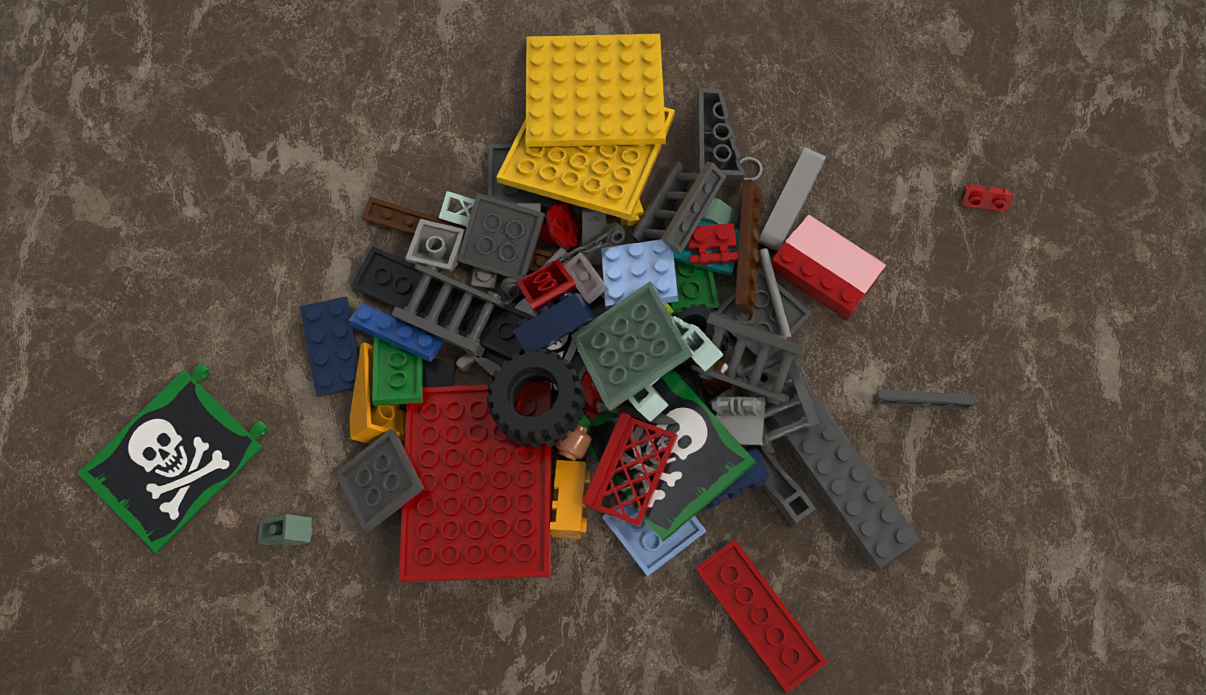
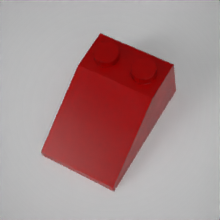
(546, 285)

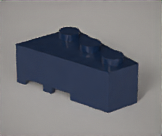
(554, 322)
(752, 478)

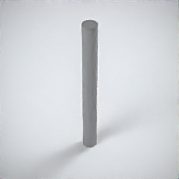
(774, 293)

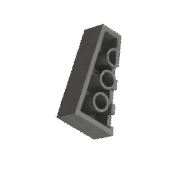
(715, 137)

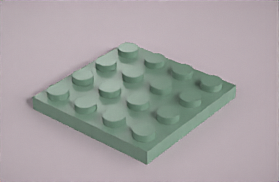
(631, 345)

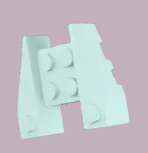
(704, 353)

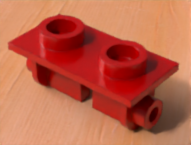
(990, 199)

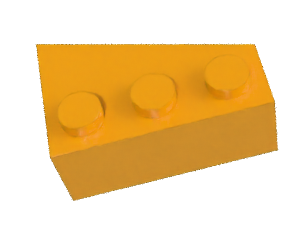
(568, 498)

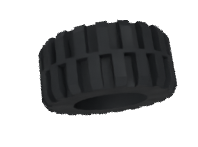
(528, 369)

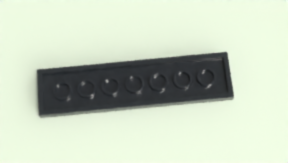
(395, 281)

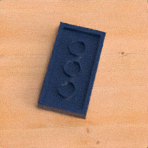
(331, 345)

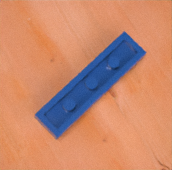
(396, 332)

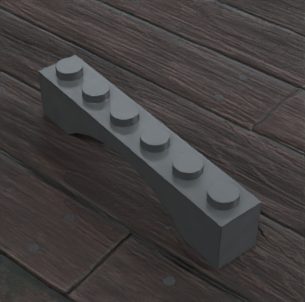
(779, 486)

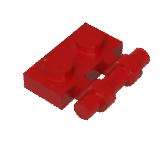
(713, 237)

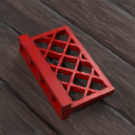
(613, 456)

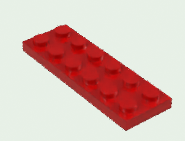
(760, 616)

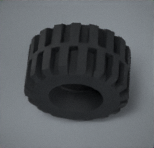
(698, 316)

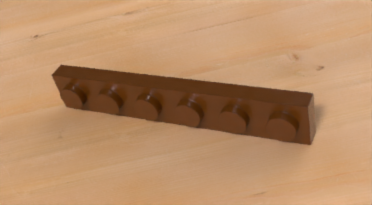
(748, 251)

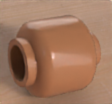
(575, 445)

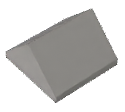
(436, 245)

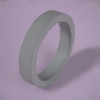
(755, 161)

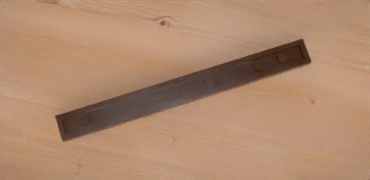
(407, 220)

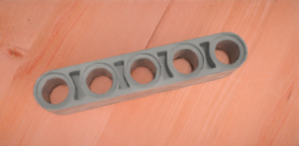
(792, 199)

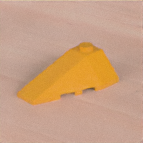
(367, 420)

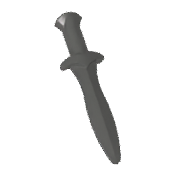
(624, 407)

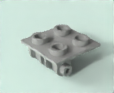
(742, 417)

